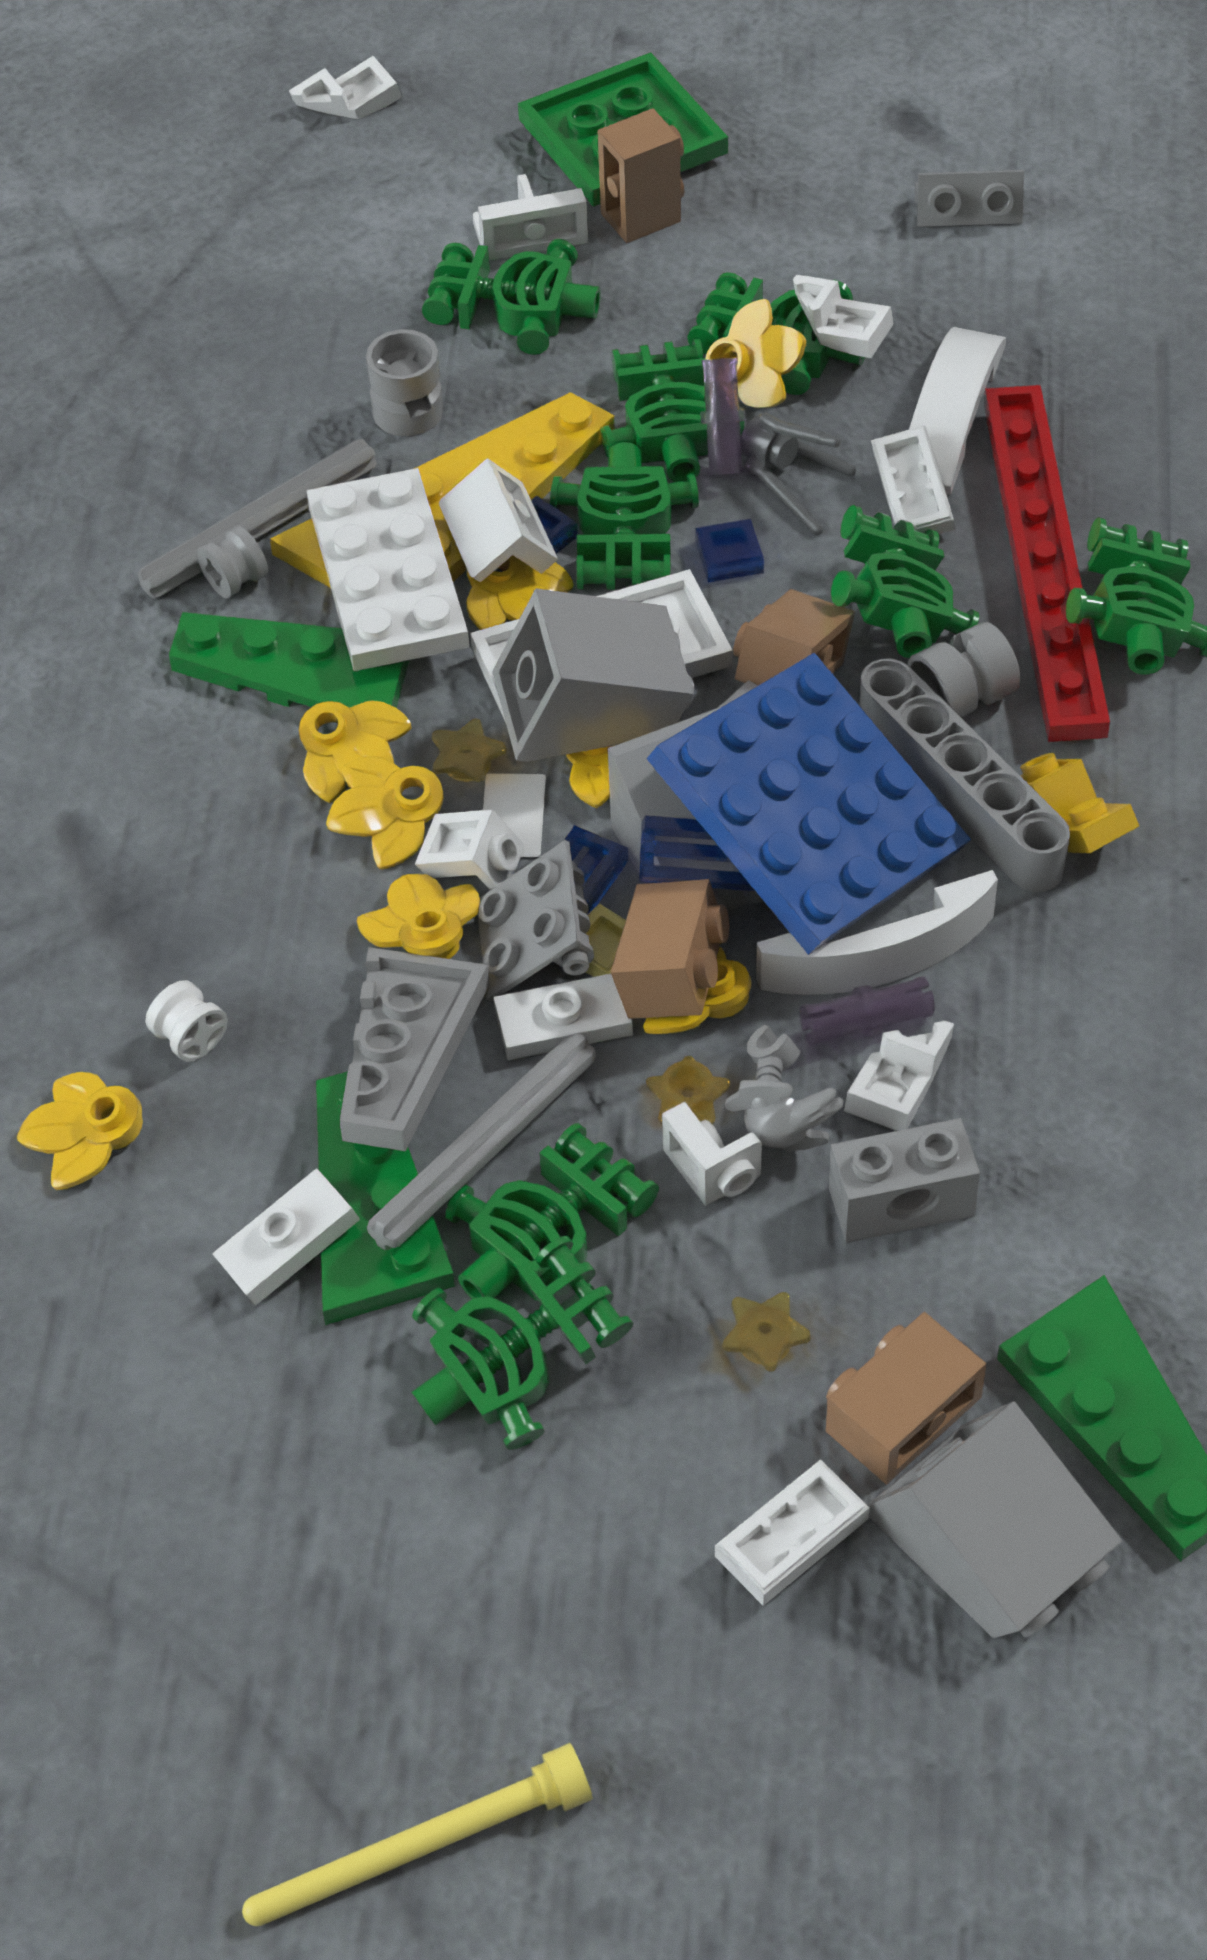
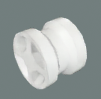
(186, 1020)

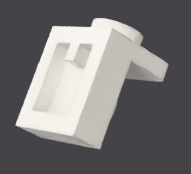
(470, 845)
(704, 1160)

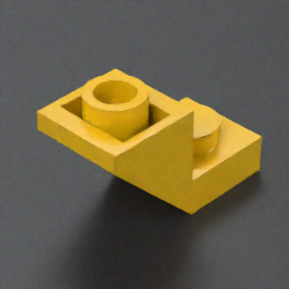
(1070, 793)

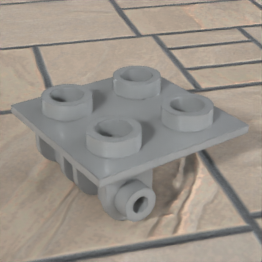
(535, 921)

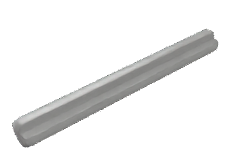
(258, 516)
(480, 1142)

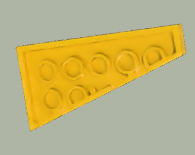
(530, 448)

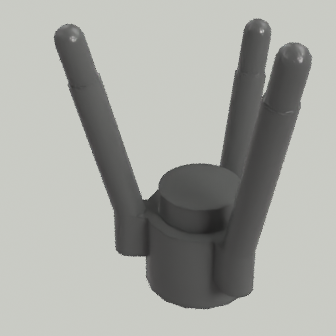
(774, 444)

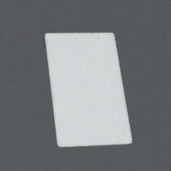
(520, 804)

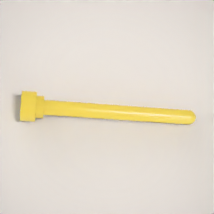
(553, 1783)

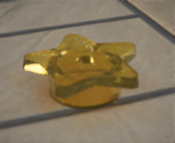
(470, 765)
(693, 1077)
(769, 1347)

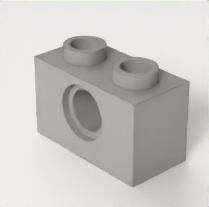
(903, 1180)

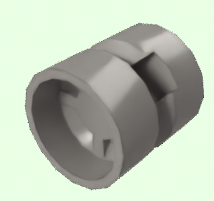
(404, 382)
(970, 668)

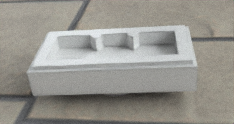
(913, 480)
(542, 1017)
(286, 1236)
(791, 1532)

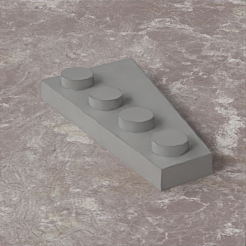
(404, 1041)

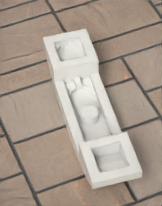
(954, 393)
(883, 952)

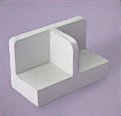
(531, 221)
(494, 520)

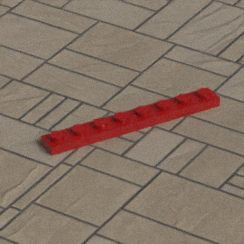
(1045, 564)

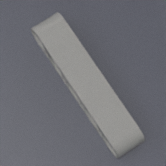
(967, 776)

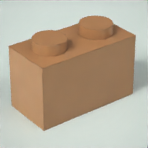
(640, 175)
(790, 632)
(669, 949)
(903, 1396)

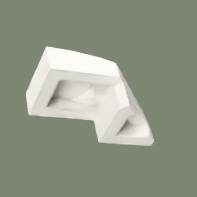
(352, 95)
(839, 322)
(898, 1076)

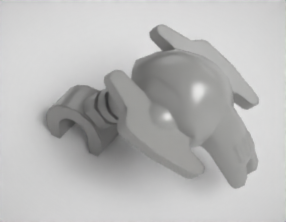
(767, 1101)

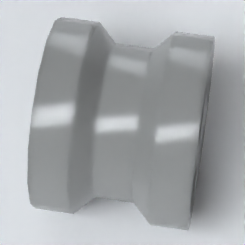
(232, 562)

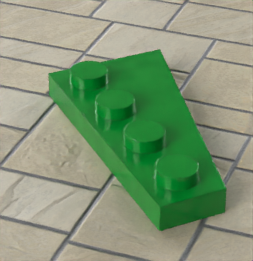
(280, 659)
(354, 1268)
(1115, 1407)

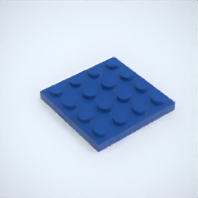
(809, 801)

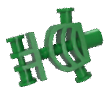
(530, 279)
(733, 294)
(662, 406)
(623, 518)
(898, 582)
(1139, 595)
(529, 1215)
(459, 1382)

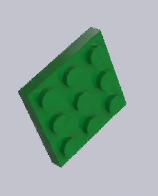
(571, 115)

